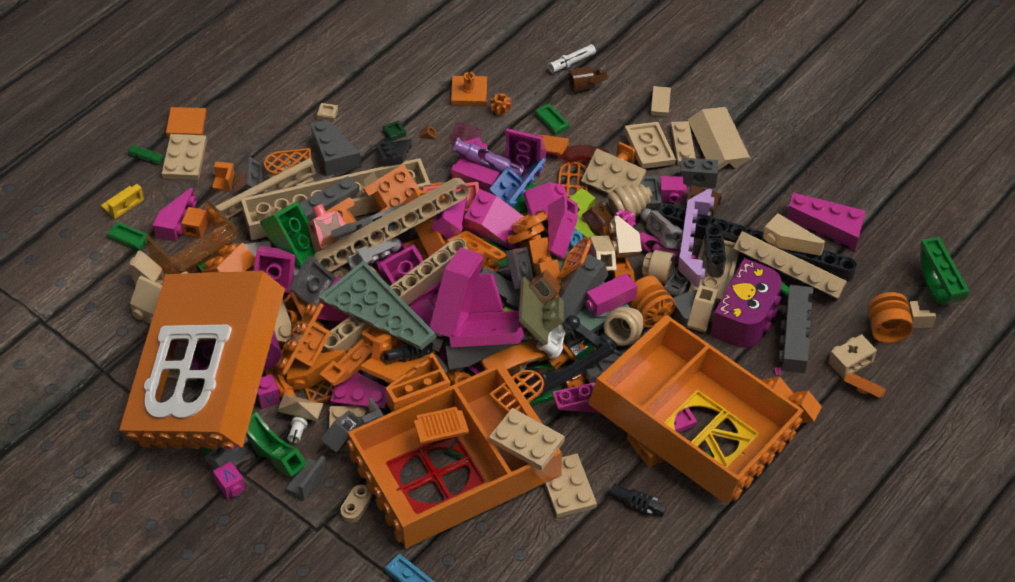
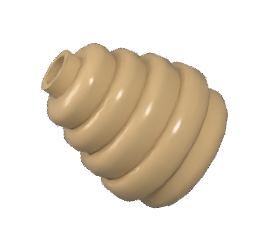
(629, 198)
(624, 325)

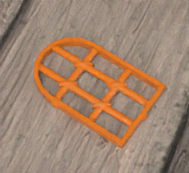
(568, 174)
(521, 382)

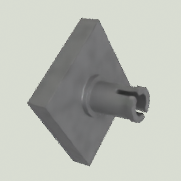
(518, 267)
(311, 281)

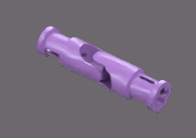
(495, 162)

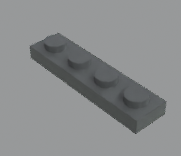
(330, 196)

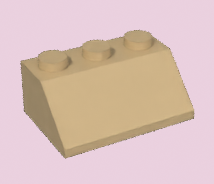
(145, 299)

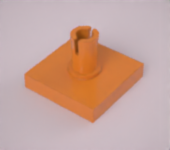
(469, 90)

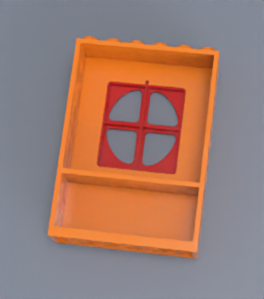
(495, 475)

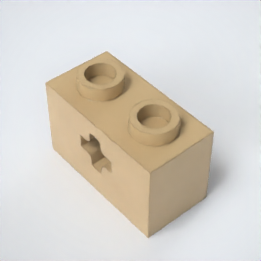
(852, 356)

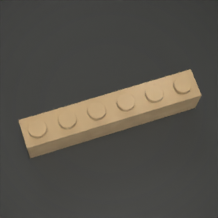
(790, 265)

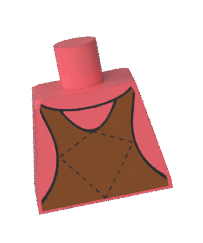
(321, 228)

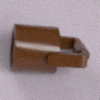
(585, 78)

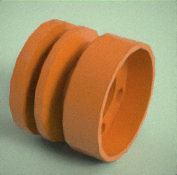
(652, 300)
(890, 317)

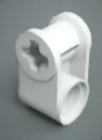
(555, 343)

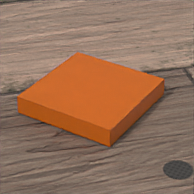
(186, 121)

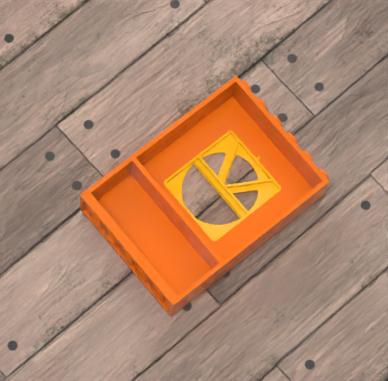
(678, 371)

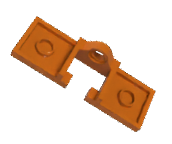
(387, 192)

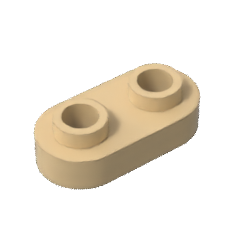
(357, 502)

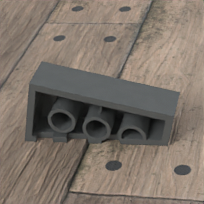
(795, 329)

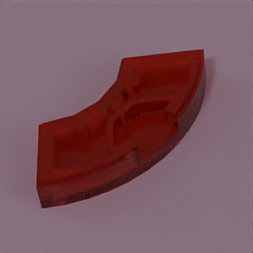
(580, 153)

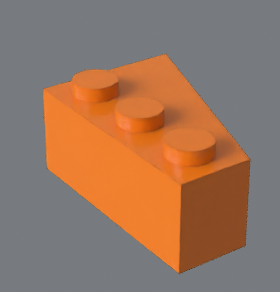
(416, 385)

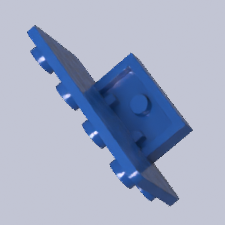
(510, 185)

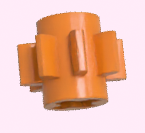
(500, 104)
(577, 380)

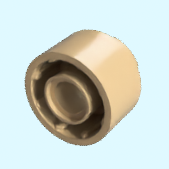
(660, 265)

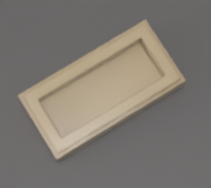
(660, 101)

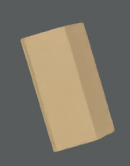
(719, 137)

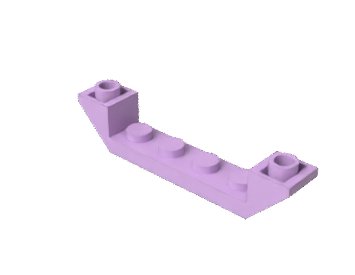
(689, 267)

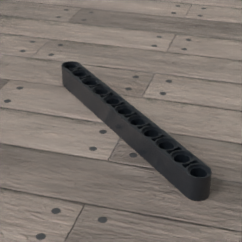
(834, 263)

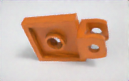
(480, 246)

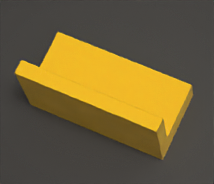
(123, 201)

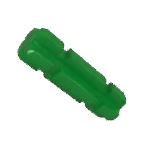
(145, 154)

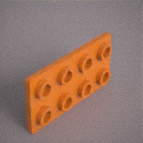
(306, 341)
(391, 371)

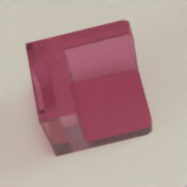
(465, 132)

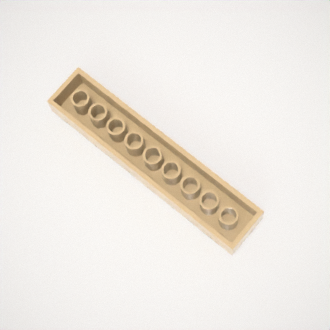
(262, 205)

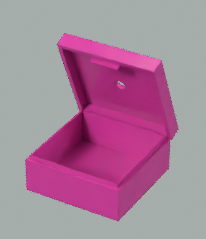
(454, 303)

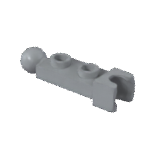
(661, 228)
(373, 254)

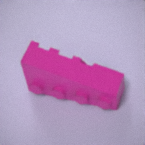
(827, 219)

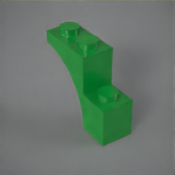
(267, 444)

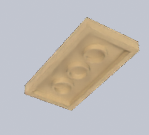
(723, 282)

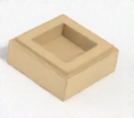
(327, 111)

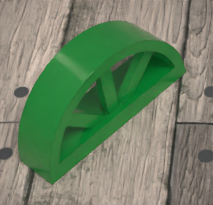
(941, 273)

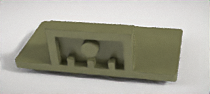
(539, 317)

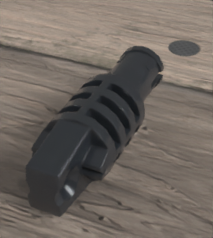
(406, 352)
(638, 500)

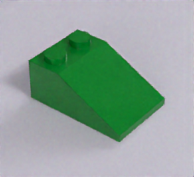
(290, 232)

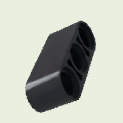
(714, 250)

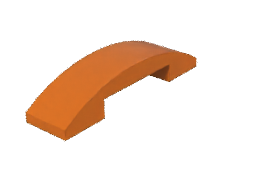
(516, 356)
(351, 363)

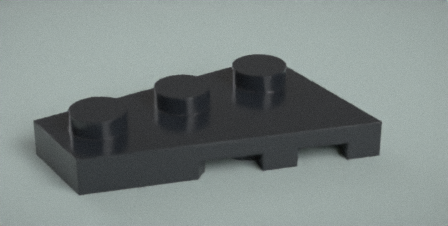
(393, 152)

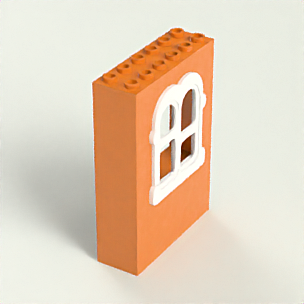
(192, 307)

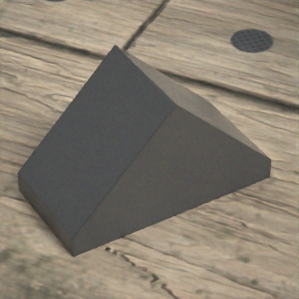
(683, 307)

